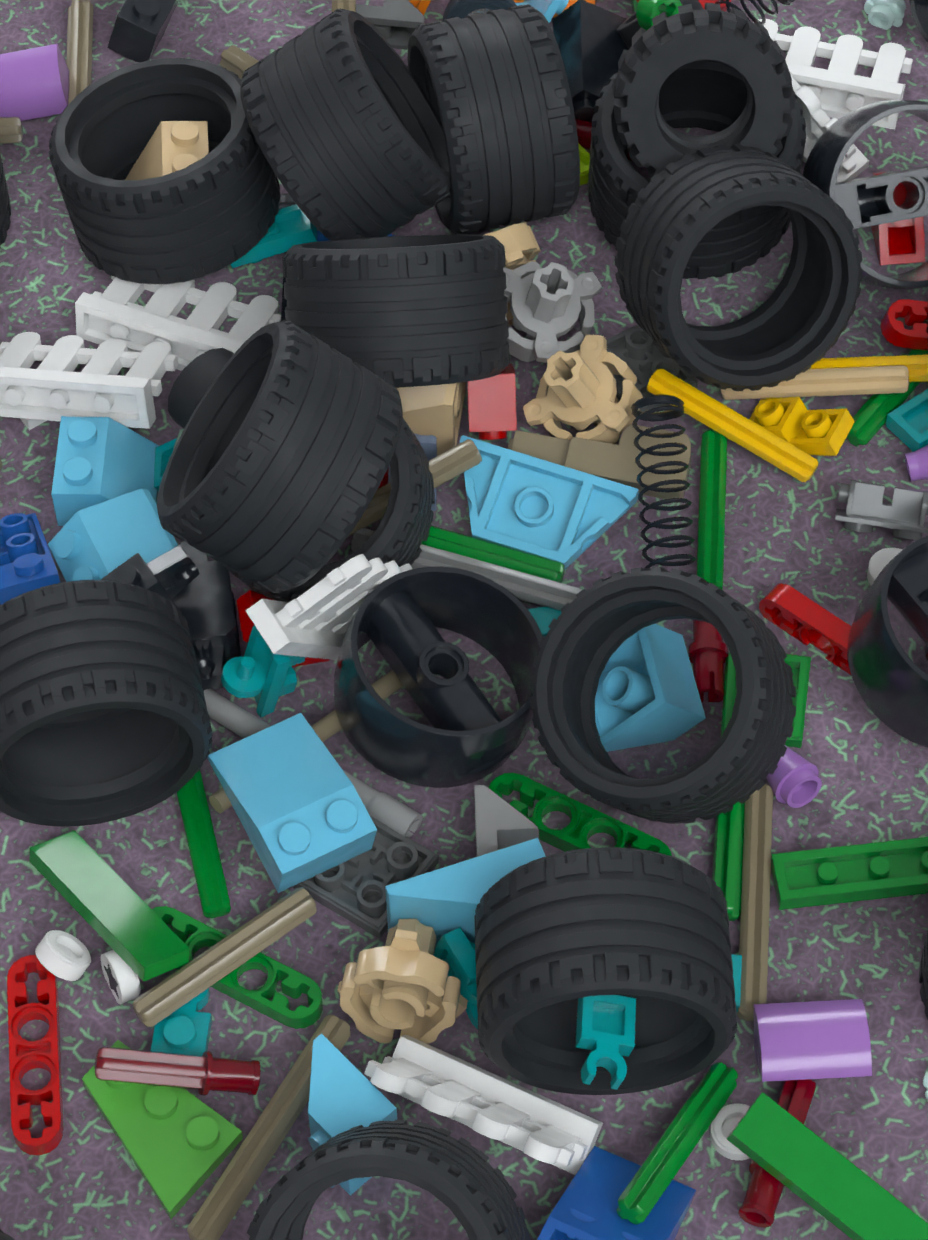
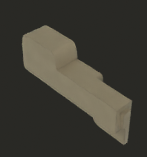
(608, 459)

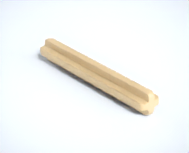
(833, 383)

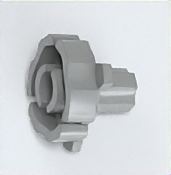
(547, 306)

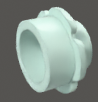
(885, 12)

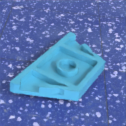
(540, 503)

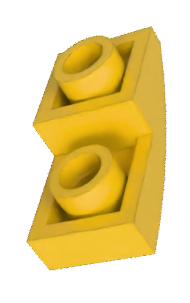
(812, 431)

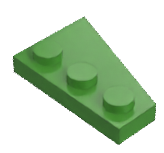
(166, 1133)

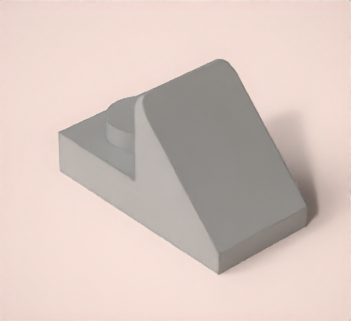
(498, 823)

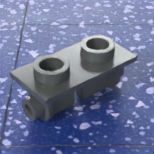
(866, 509)

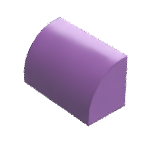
(33, 83)
(812, 1040)

